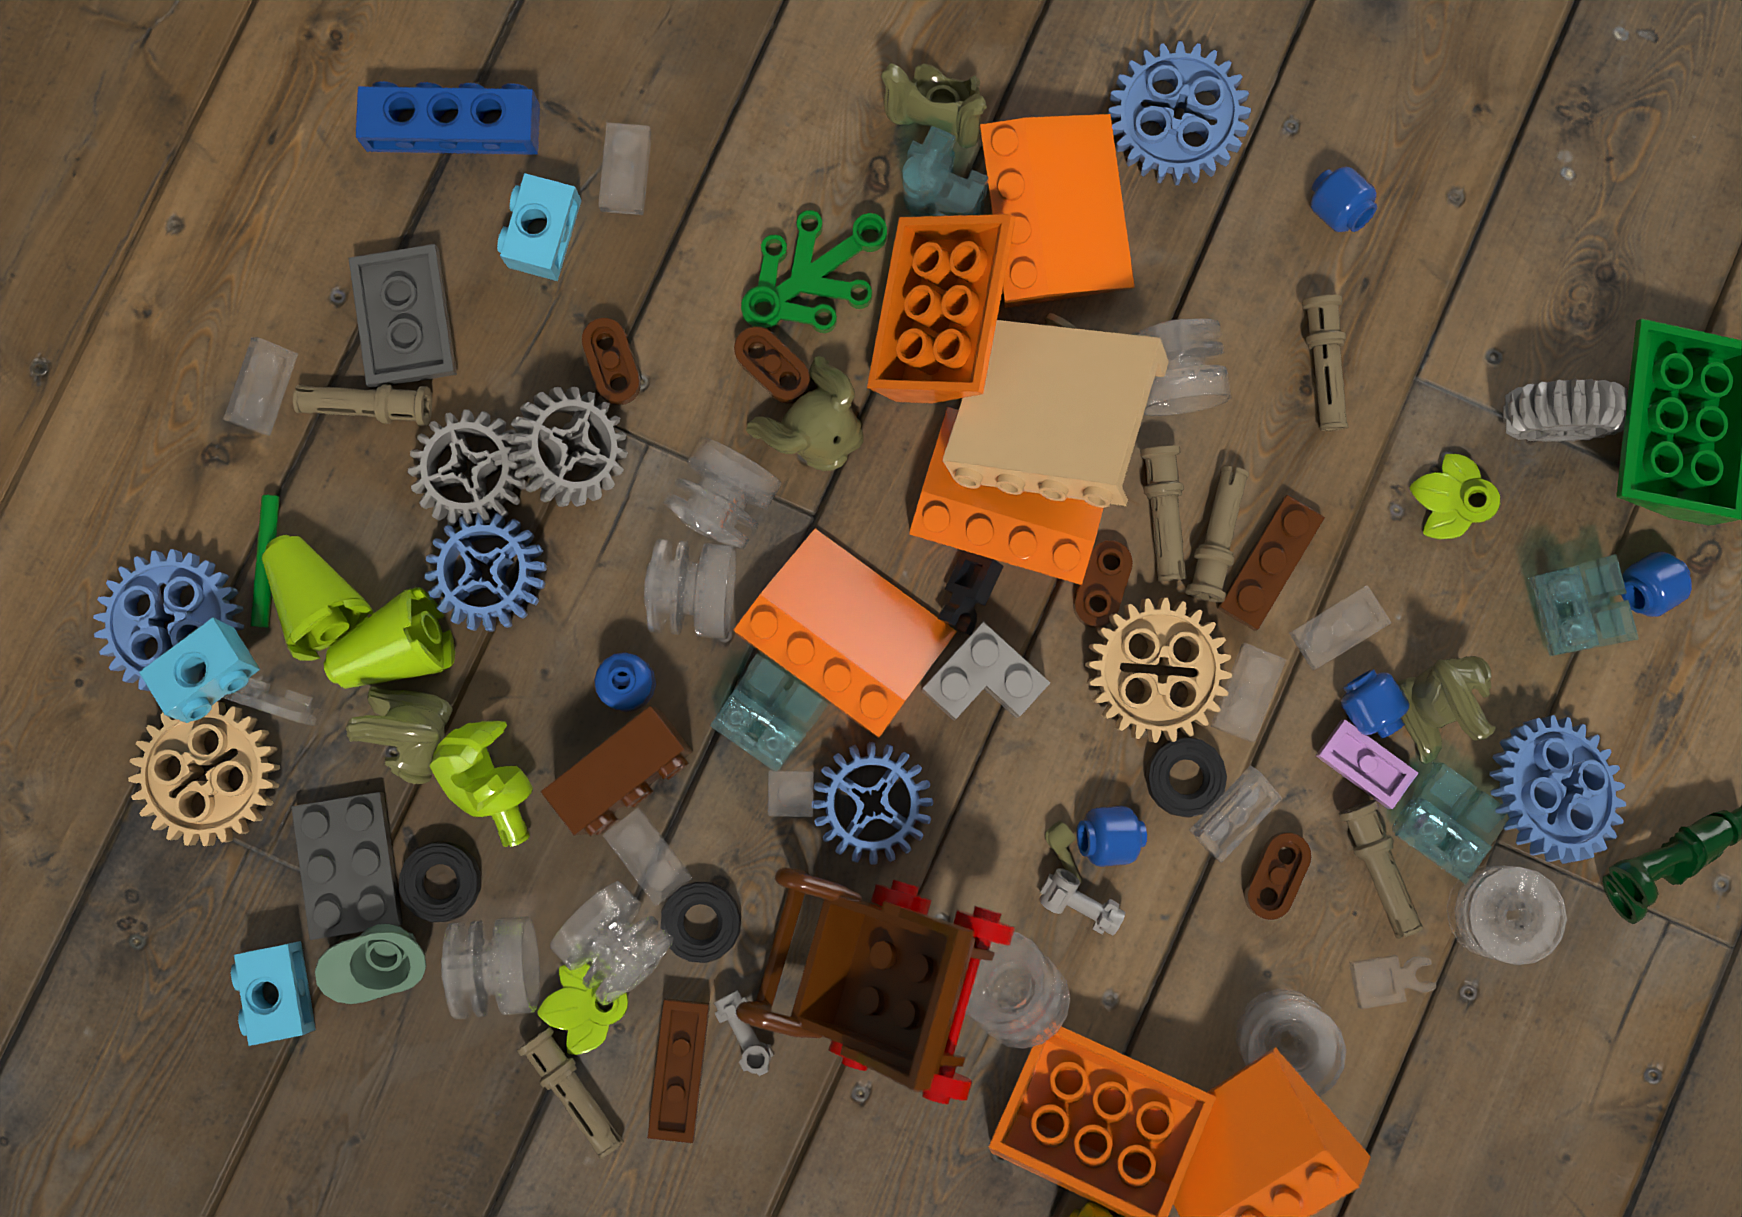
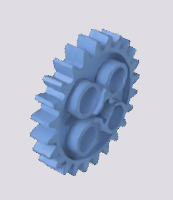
(1188, 76)
(130, 631)
(1557, 789)

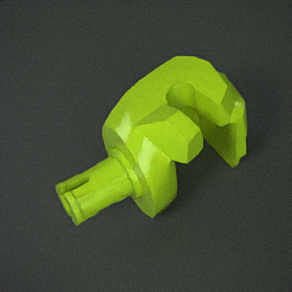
(478, 788)

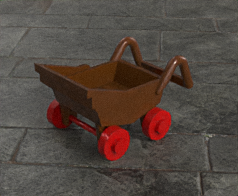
(881, 980)

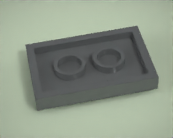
(402, 316)
(346, 865)

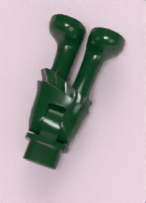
(1632, 881)

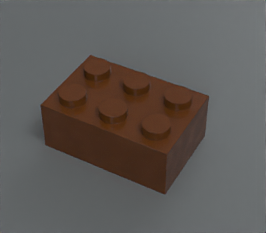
(618, 773)

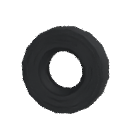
(1213, 777)
(412, 881)
(728, 921)

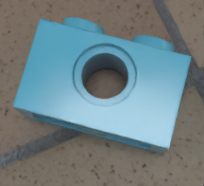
(541, 252)
(175, 673)
(287, 971)

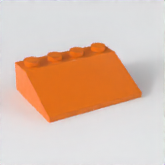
(1067, 206)
(940, 307)
(1003, 526)
(845, 632)
(1102, 1125)
(1269, 1149)

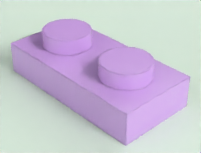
(1366, 764)

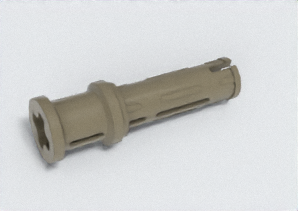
(1326, 334)
(384, 403)
(1163, 491)
(1215, 553)
(1375, 849)
(559, 1075)

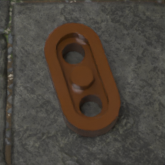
(611, 363)
(773, 365)
(1103, 583)
(1280, 877)

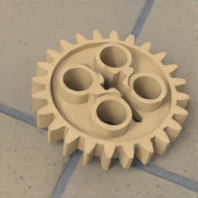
(1155, 708)
(223, 805)

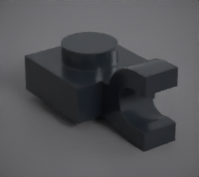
(969, 584)

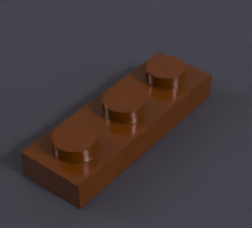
(1271, 562)
(678, 1070)

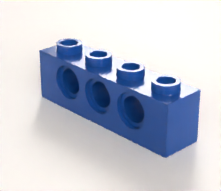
(424, 133)

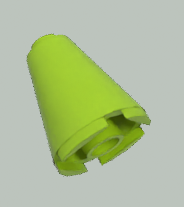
(310, 597)
(393, 644)

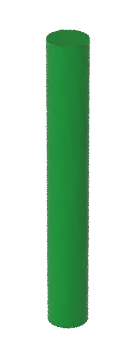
(267, 532)

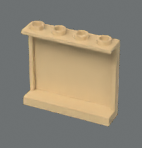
(1056, 413)

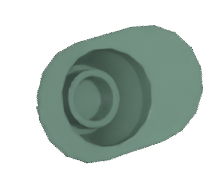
(371, 965)

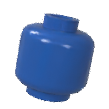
(1343, 199)
(1656, 584)
(639, 682)
(1375, 703)
(1111, 836)

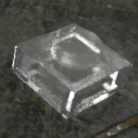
(790, 793)

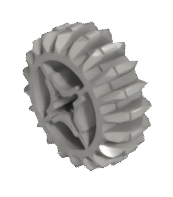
(1565, 410)
(584, 417)
(451, 473)

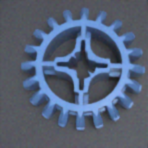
(460, 544)
(840, 781)

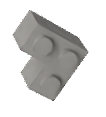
(985, 664)

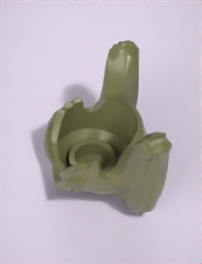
(934, 102)
(815, 421)
(1446, 696)
(410, 723)

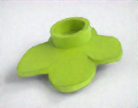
(1448, 497)
(577, 1011)

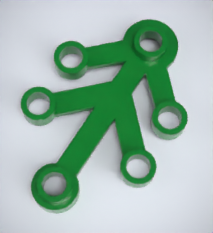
(808, 275)

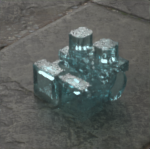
(930, 182)
(1577, 607)
(778, 731)
(1450, 821)

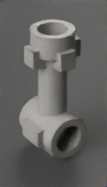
(1061, 891)
(756, 1054)

